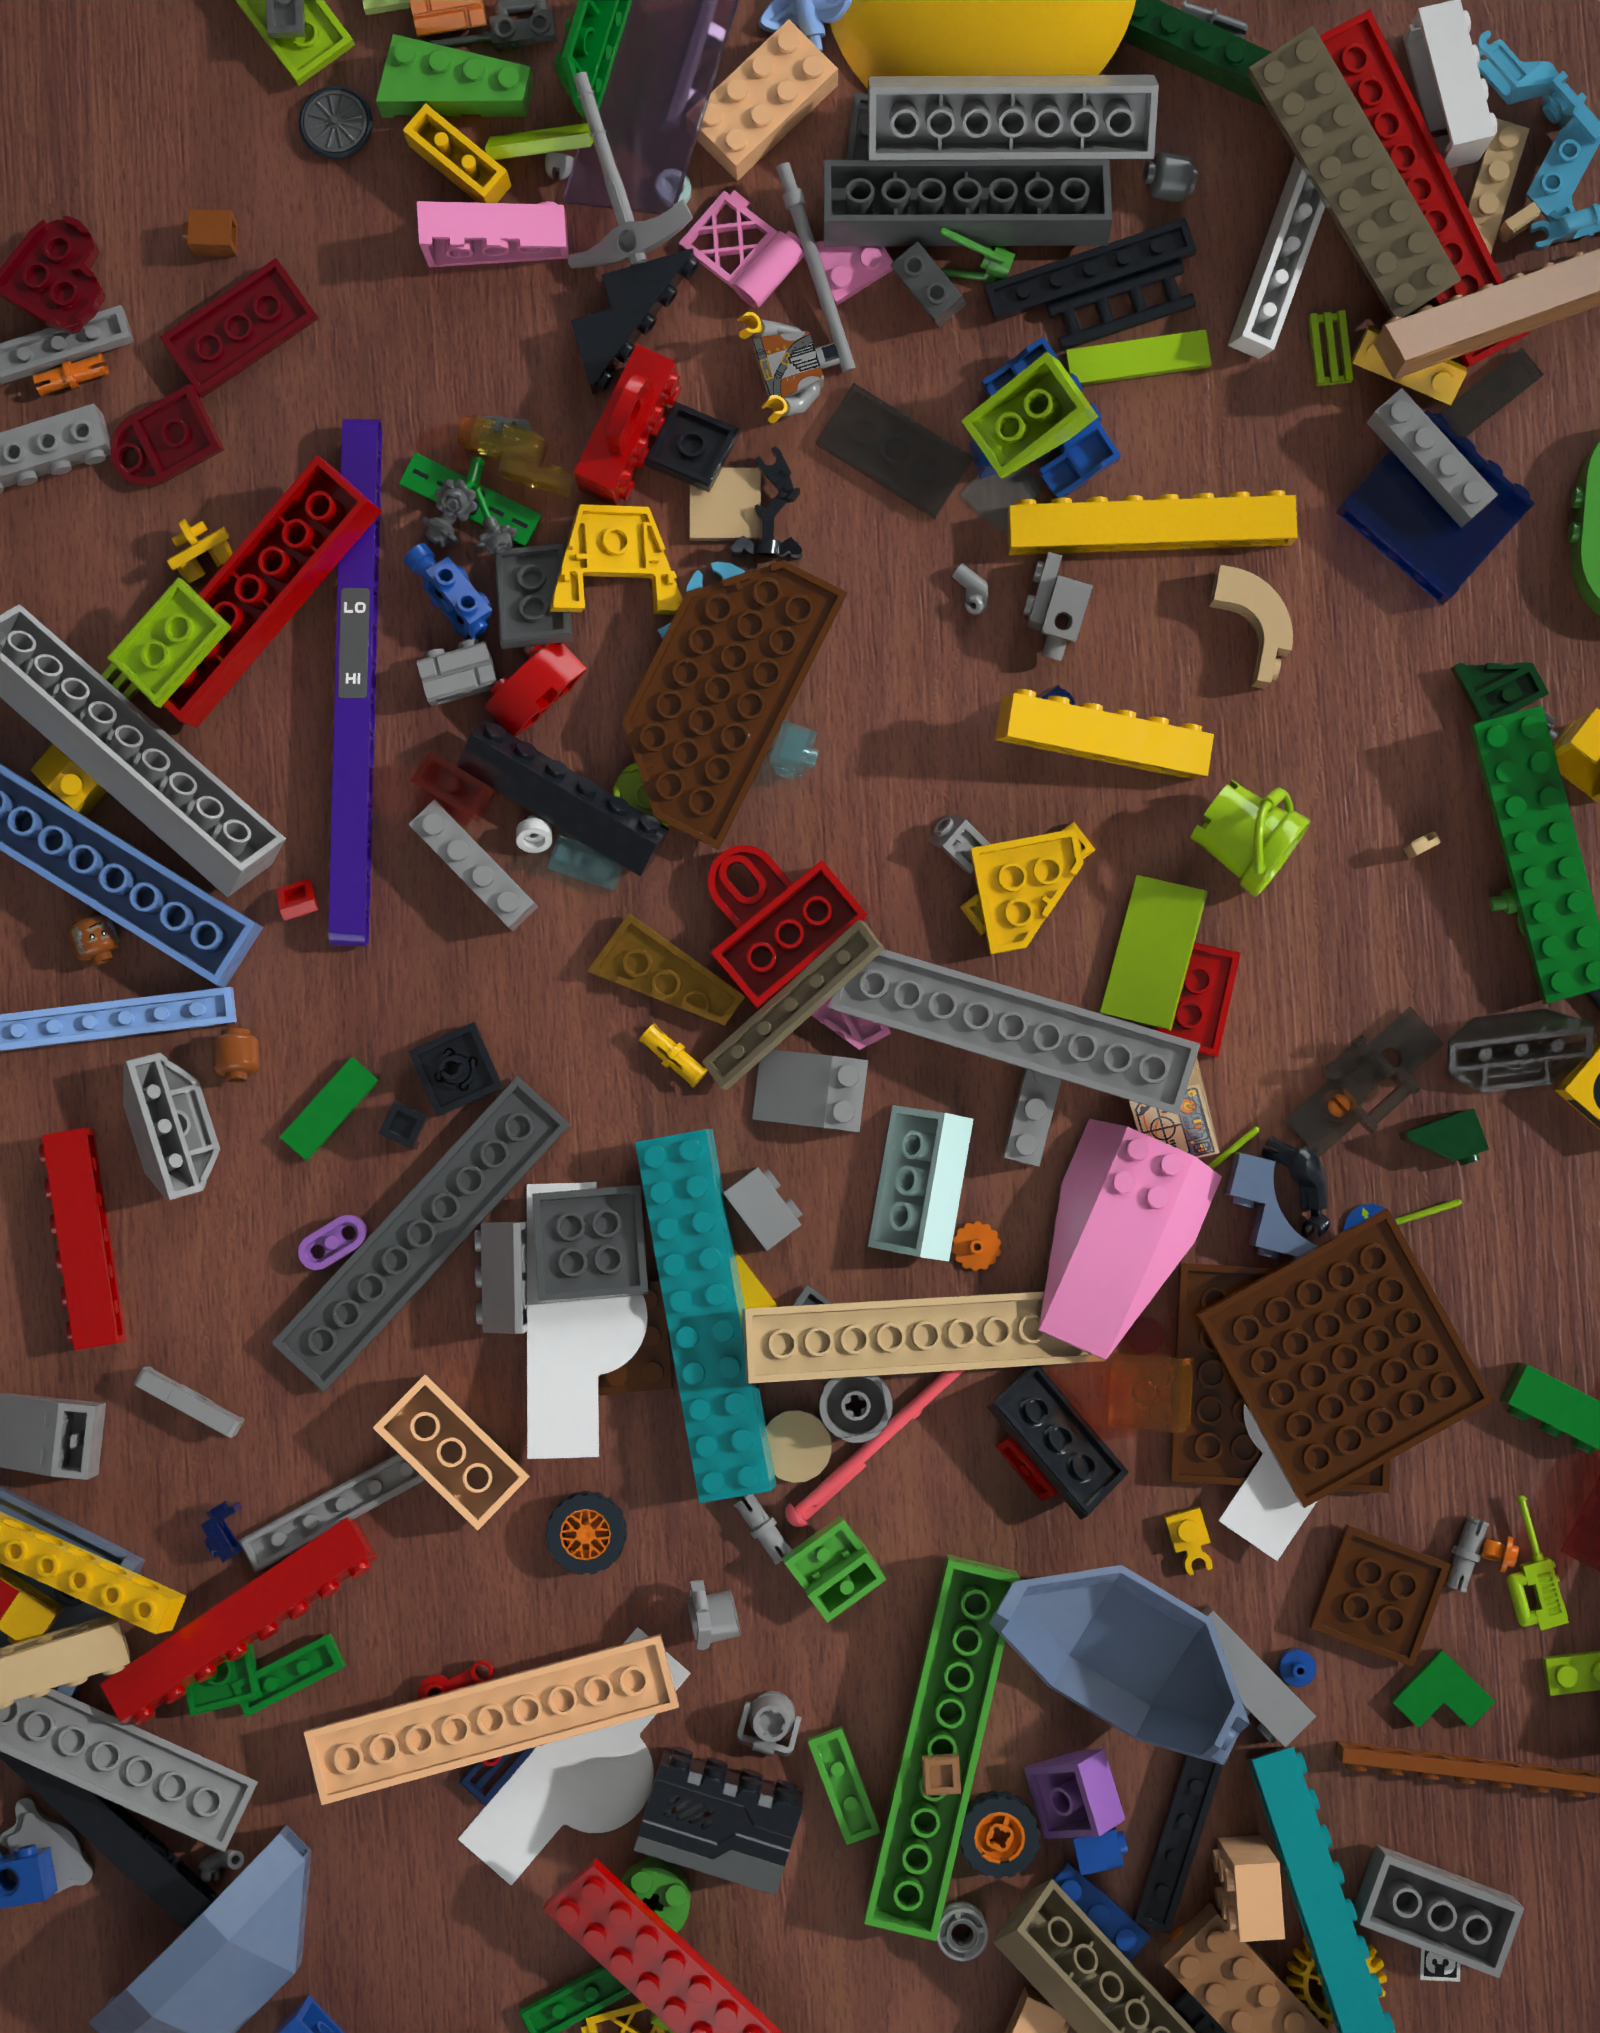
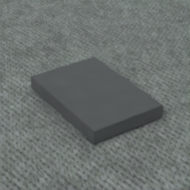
(524, 596)

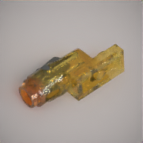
(518, 448)

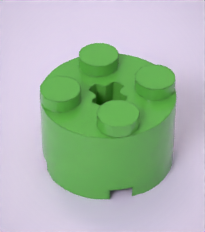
(665, 1880)

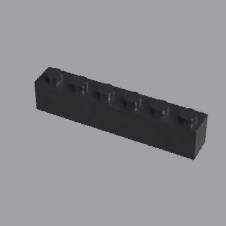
(562, 797)

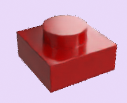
(297, 899)

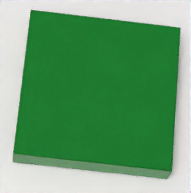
(217, 1692)

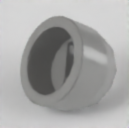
(558, 163)

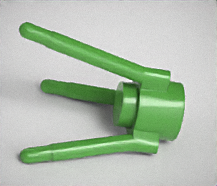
(996, 260)

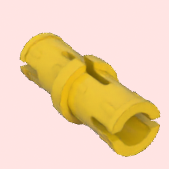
(673, 1055)

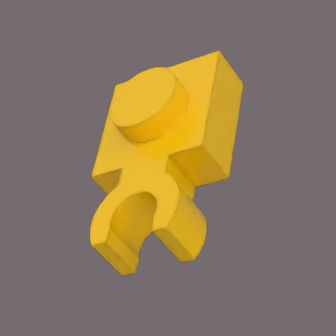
(1188, 1534)

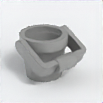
(771, 1719)

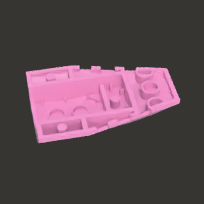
(1119, 1232)

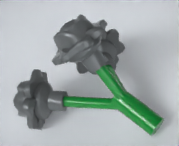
(457, 501)

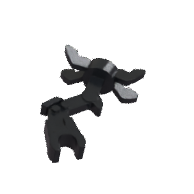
(767, 547)

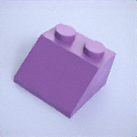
(1075, 1795)

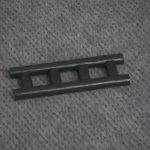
(1131, 285)

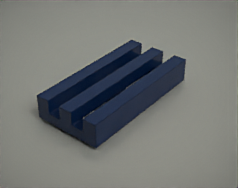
(475, 1789)

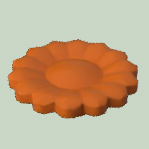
(976, 1246)

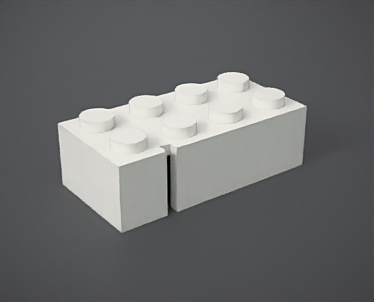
(1449, 82)

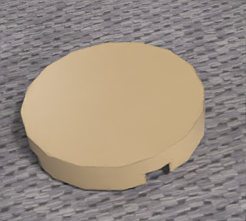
(798, 1445)

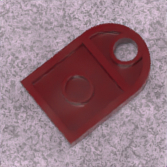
(168, 439)

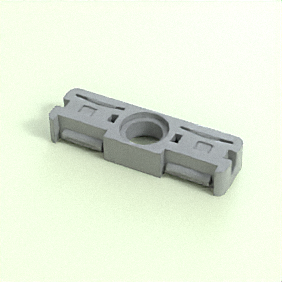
(189, 1401)

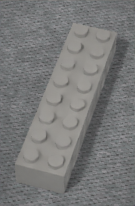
(1012, 117)

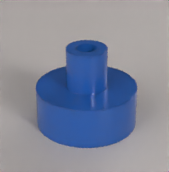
(1292, 1660)

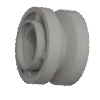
(962, 1948)

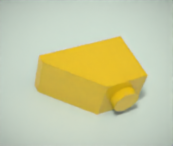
(68, 780)

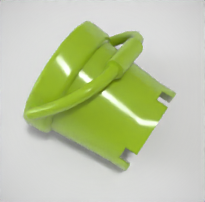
(1251, 833)

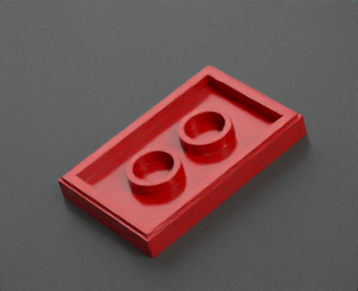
(1205, 998)

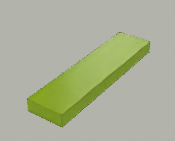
(1139, 358)

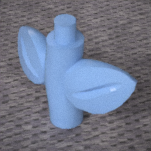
(805, 14)

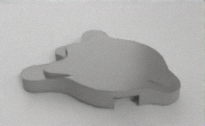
(36, 1828)

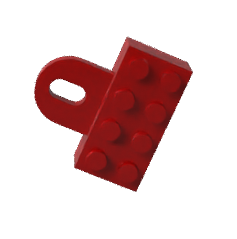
(628, 426)
(781, 924)

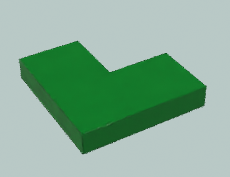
(1438, 1683)

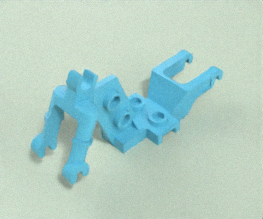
(1571, 149)

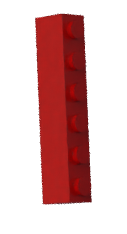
(82, 1238)

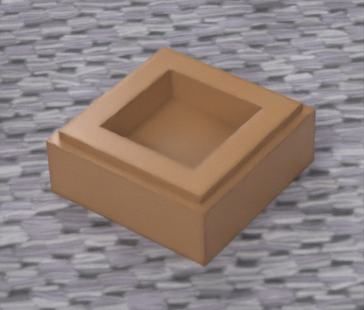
(941, 1774)

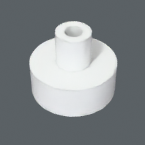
(534, 834)

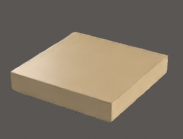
(728, 508)

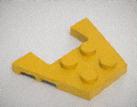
(614, 544)

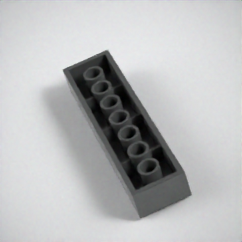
(980, 199)

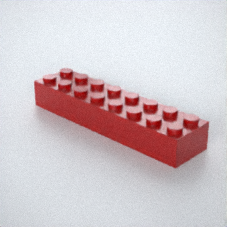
(273, 578)

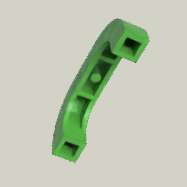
(1585, 530)

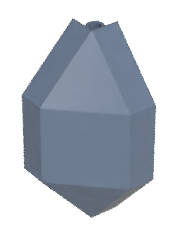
(1127, 1657)
(228, 1956)

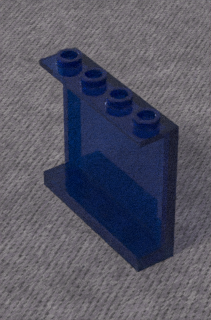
(1418, 533)

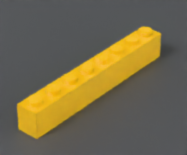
(1152, 524)

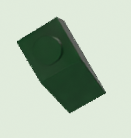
(1450, 1138)

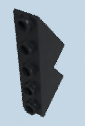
(634, 300)

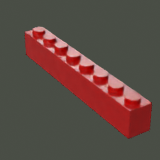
(238, 1622)

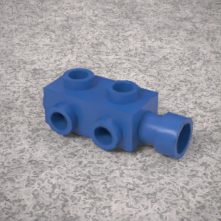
(452, 581)

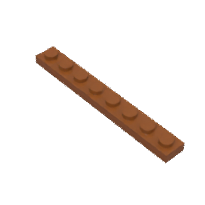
(1468, 1768)

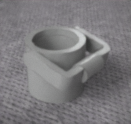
(711, 1615)

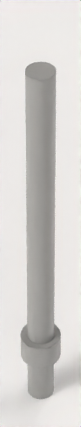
(794, 201)

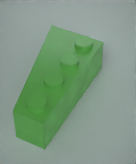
(451, 82)

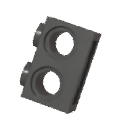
(928, 284)

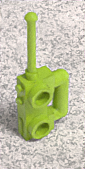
(1540, 1573)

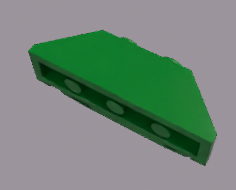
(591, 46)

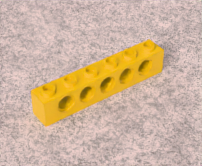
(88, 1576)

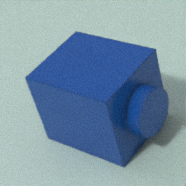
(1100, 1852)

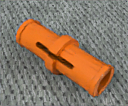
(70, 374)

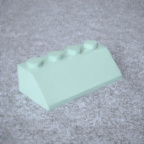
(920, 1183)

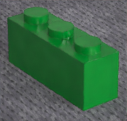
(1555, 1405)

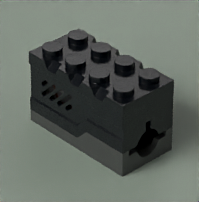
(720, 1820)

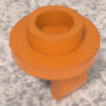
(1505, 1554)

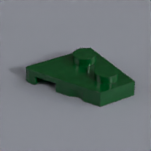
(1499, 687)

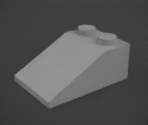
(810, 1090)

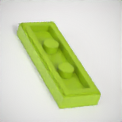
(539, 141)

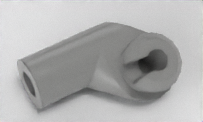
(975, 587)
(211, 1864)

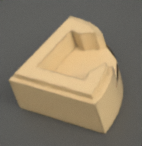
(1421, 844)

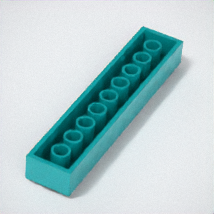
(705, 1315)

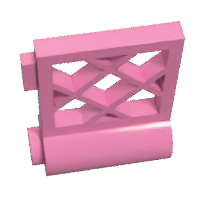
(765, 264)

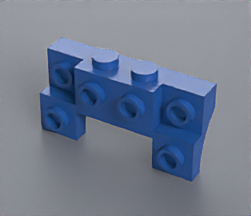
(1079, 457)

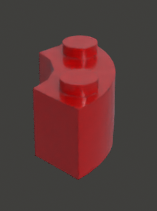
(534, 687)

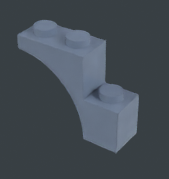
(1251, 1182)

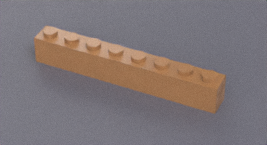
(1490, 314)

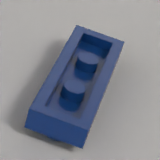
(1102, 1911)

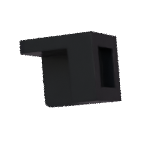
(404, 1125)

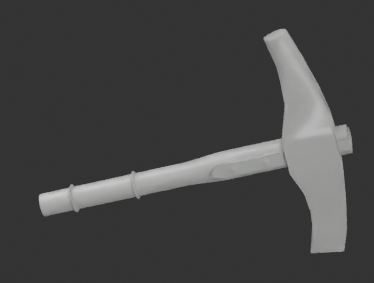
(631, 238)

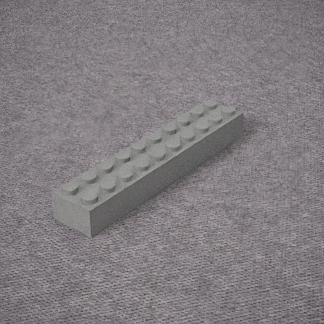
(131, 756)

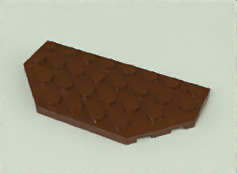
(724, 692)

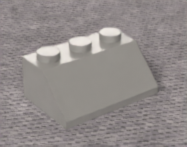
(502, 1277)

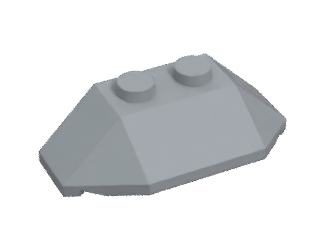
(169, 1125)

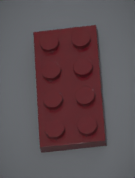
(239, 328)

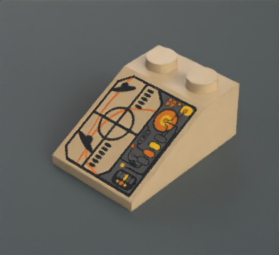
(1190, 1130)

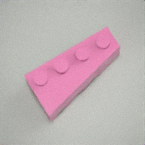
(491, 232)

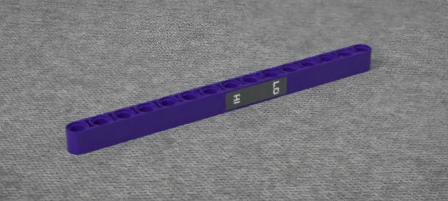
(355, 699)

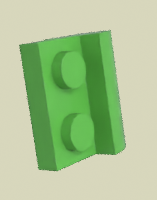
(834, 1568)

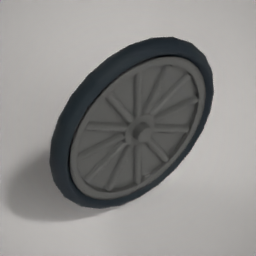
(335, 122)

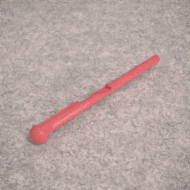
(798, 1515)

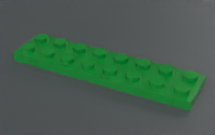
(1540, 852)

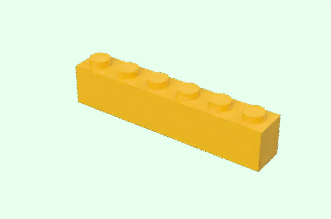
(1103, 735)

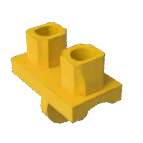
(186, 560)

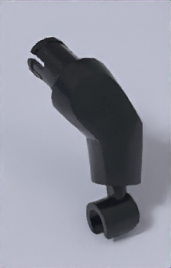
(1311, 1177)

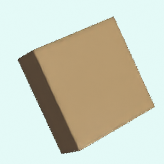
(1518, 222)

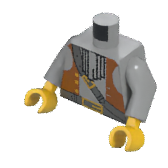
(787, 364)

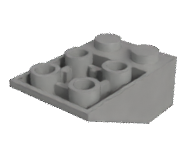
(51, 1435)

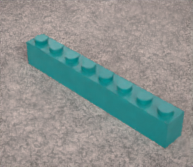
(1317, 1892)

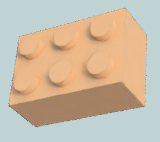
(1249, 1888)

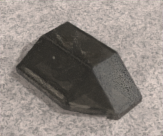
(1518, 1049)

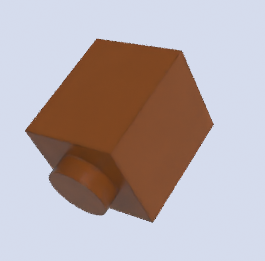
(211, 233)

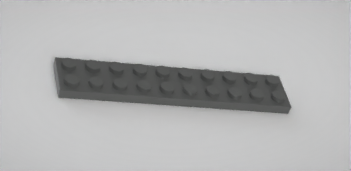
(421, 1234)

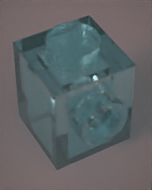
(794, 751)

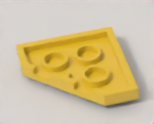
(1022, 884)

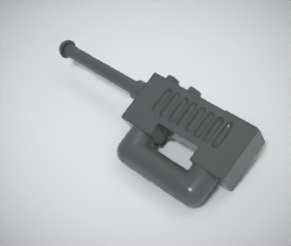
(513, 33)

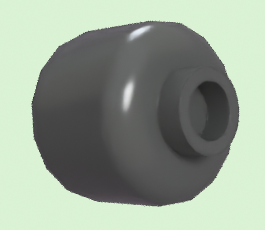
(1170, 176)

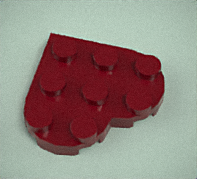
(53, 277)

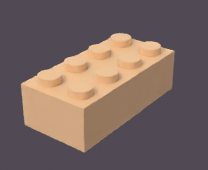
(765, 99)
(451, 1452)

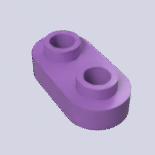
(333, 1241)

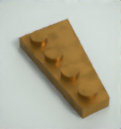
(658, 969)

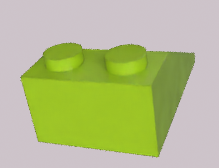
(1029, 416)

